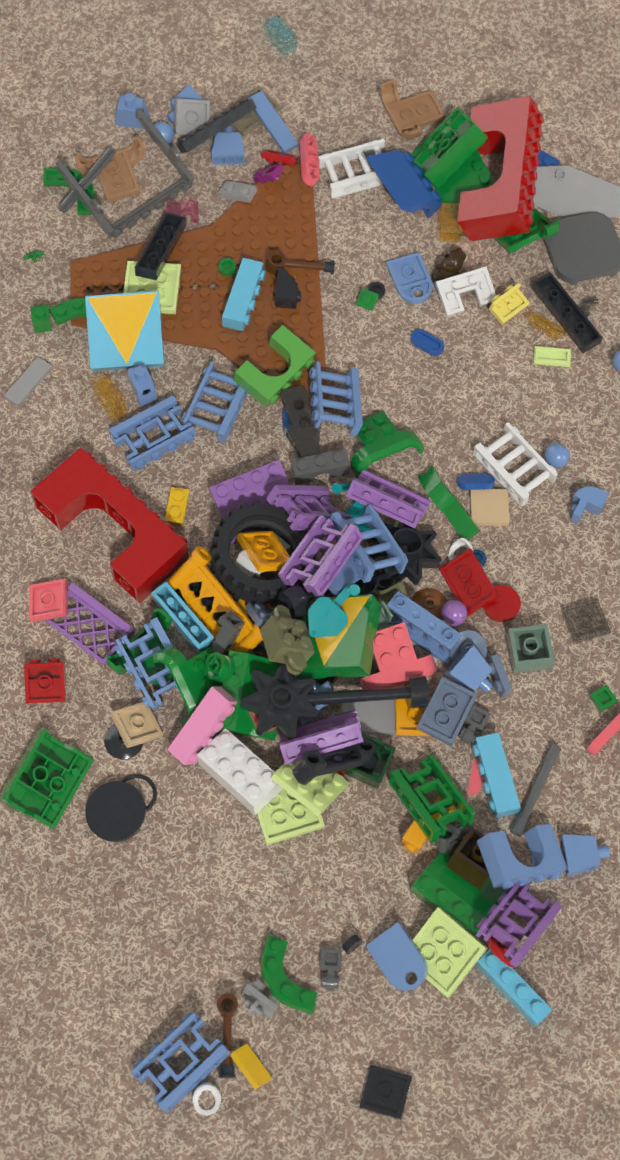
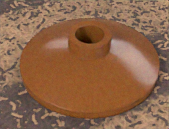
(430, 595)

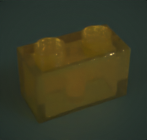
(449, 228)
(109, 398)

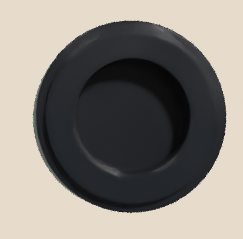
(378, 288)
(352, 944)

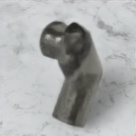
(586, 304)

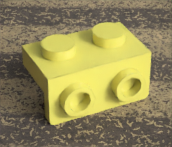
(508, 304)

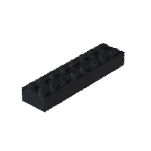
(216, 125)
(160, 246)
(566, 312)

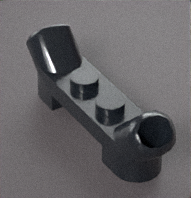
(319, 764)

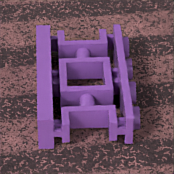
(388, 498)
(303, 504)
(330, 563)
(323, 735)
(531, 930)

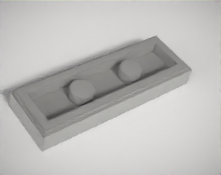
(28, 382)

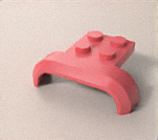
(396, 659)

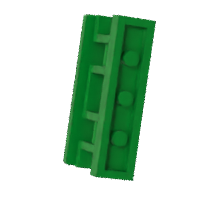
(420, 807)

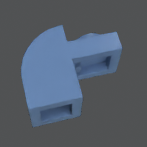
(588, 499)

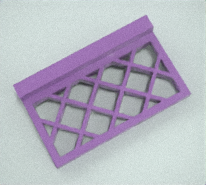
(104, 615)

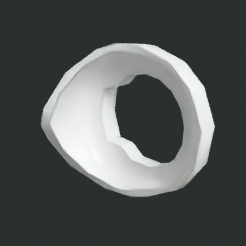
(462, 542)
(206, 1086)

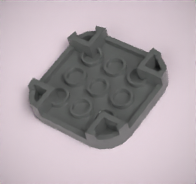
(585, 248)

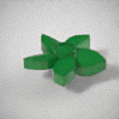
(33, 255)

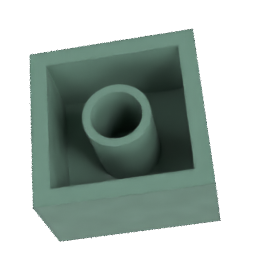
(530, 648)

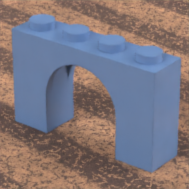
(508, 871)

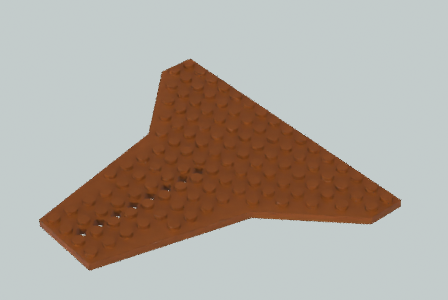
(275, 219)

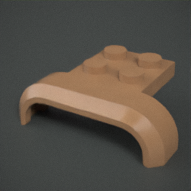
(410, 113)
(118, 176)

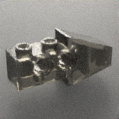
(302, 439)

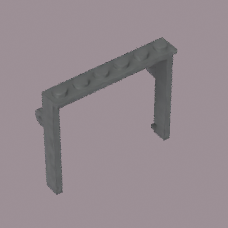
(144, 210)

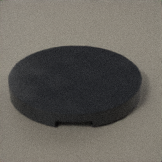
(115, 811)

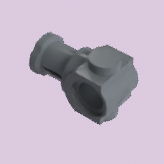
(452, 839)

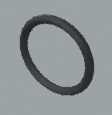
(151, 784)

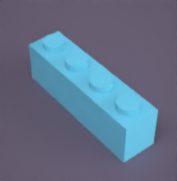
(243, 294)
(182, 617)
(497, 775)
(514, 988)

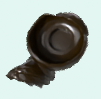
(450, 265)

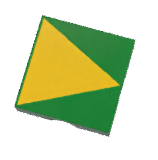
(352, 649)

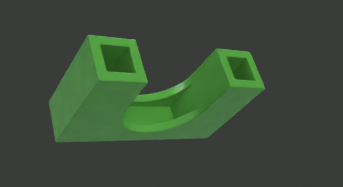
(268, 388)

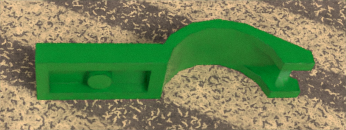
(448, 504)

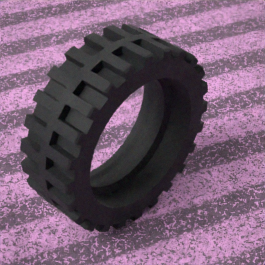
(228, 574)

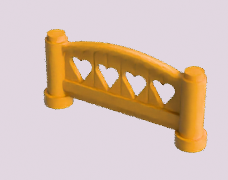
(196, 571)

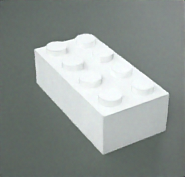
(239, 771)

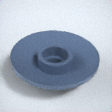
(468, 639)

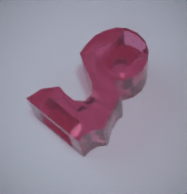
(186, 208)

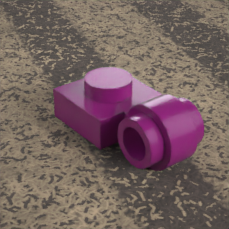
(269, 174)

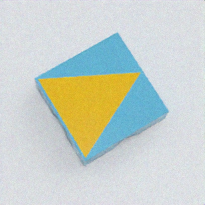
(124, 331)

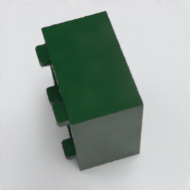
(373, 776)

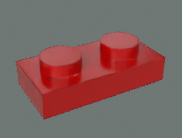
(273, 156)

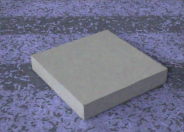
(190, 115)

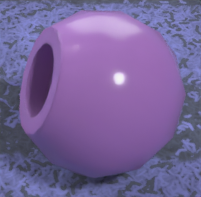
(454, 612)

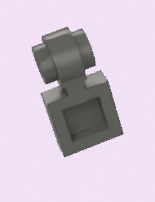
(476, 721)
(330, 962)

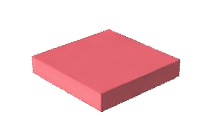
(48, 600)

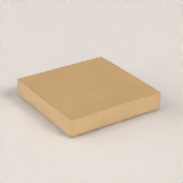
(490, 507)
(136, 724)

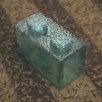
(281, 35)

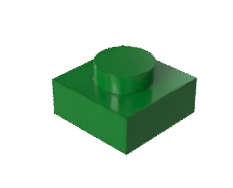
(367, 299)
(603, 698)

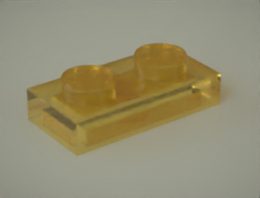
(540, 322)

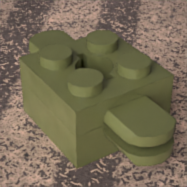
(287, 640)

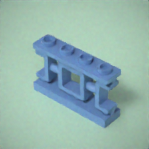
(146, 421)
(139, 672)
(192, 1075)

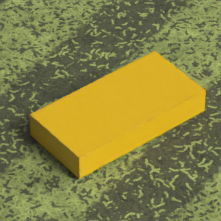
(251, 1066)

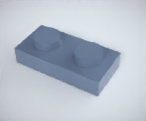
(501, 681)

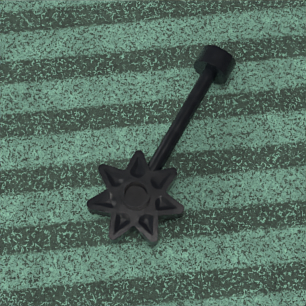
(412, 543)
(284, 700)

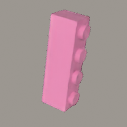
(202, 725)

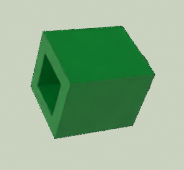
(41, 318)

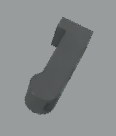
(228, 633)

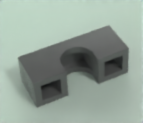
(307, 468)

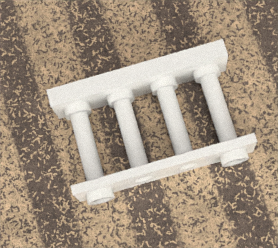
(354, 183)
(506, 479)

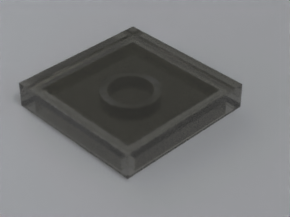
(585, 621)

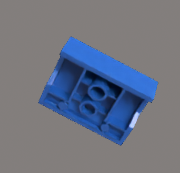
(406, 182)

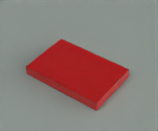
(469, 581)

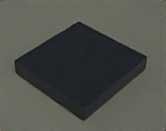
(385, 1092)

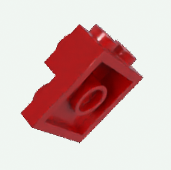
(45, 681)

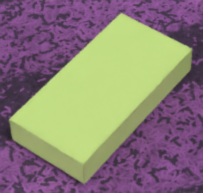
(552, 356)

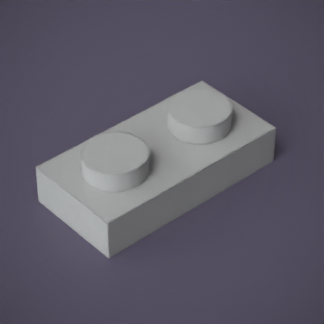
(237, 191)

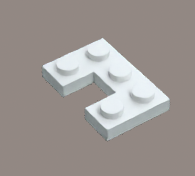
(451, 288)

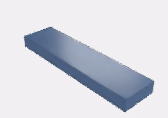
(273, 123)

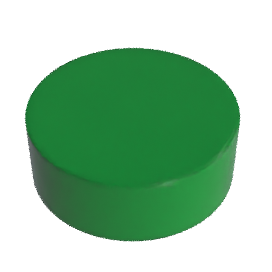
(227, 267)

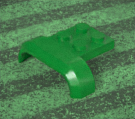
(540, 228)
(381, 440)
(117, 663)
(188, 675)

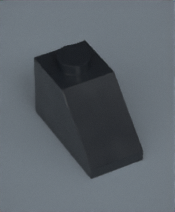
(286, 291)

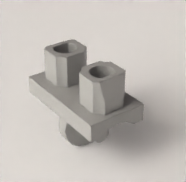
(258, 1002)

